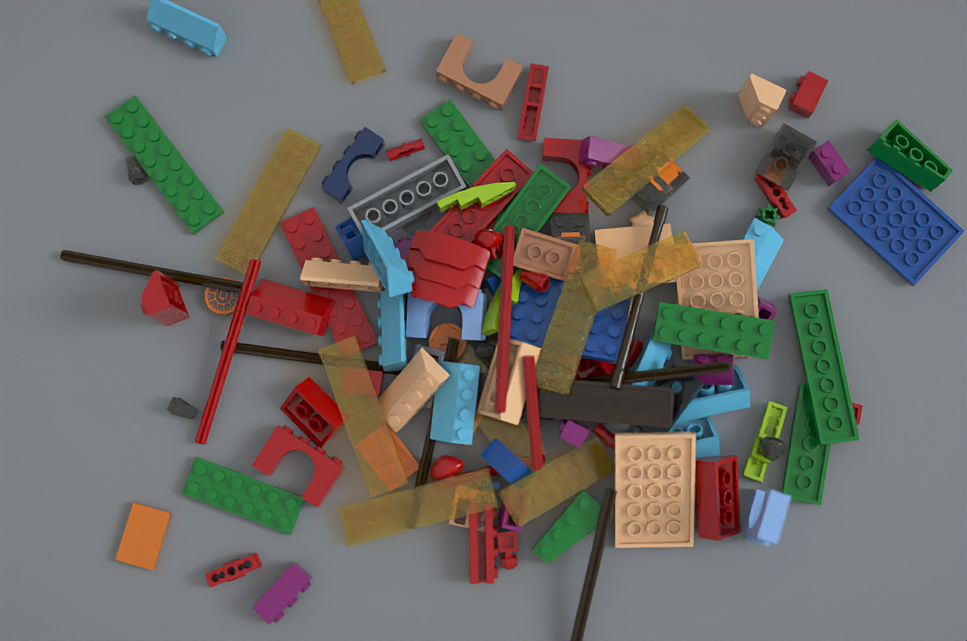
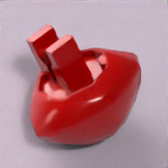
(490, 240)
(447, 467)

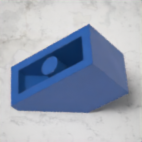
(352, 238)

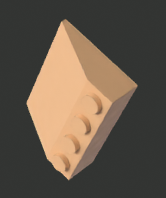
(629, 239)

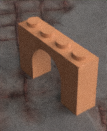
(494, 92)

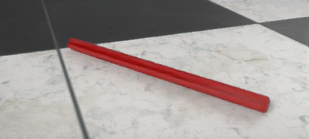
(504, 320)
(227, 352)

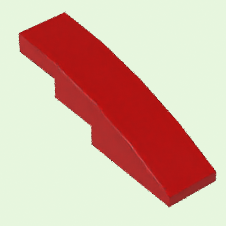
(533, 102)

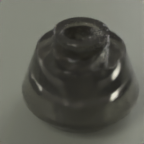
(772, 448)

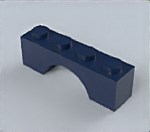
(366, 145)

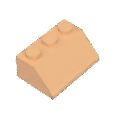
(760, 99)

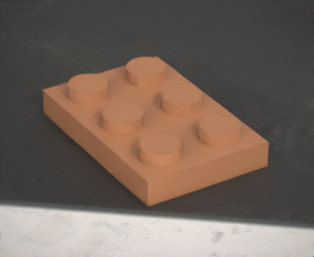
(544, 254)

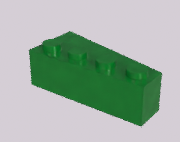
(910, 156)
(570, 527)

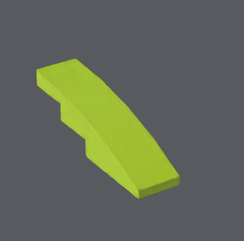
(482, 194)
(491, 320)
(769, 426)

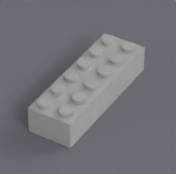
(409, 196)

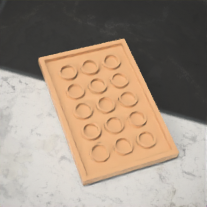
(721, 284)
(654, 489)

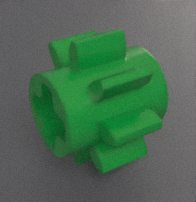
(772, 212)

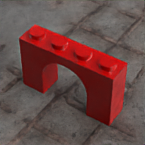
(568, 152)
(326, 468)

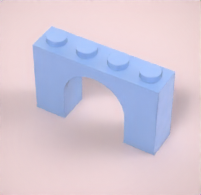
(420, 313)
(765, 516)

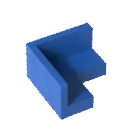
(505, 462)

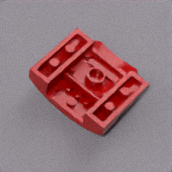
(446, 269)

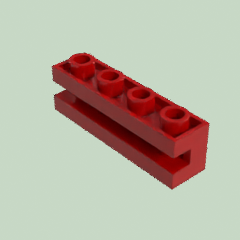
(482, 548)

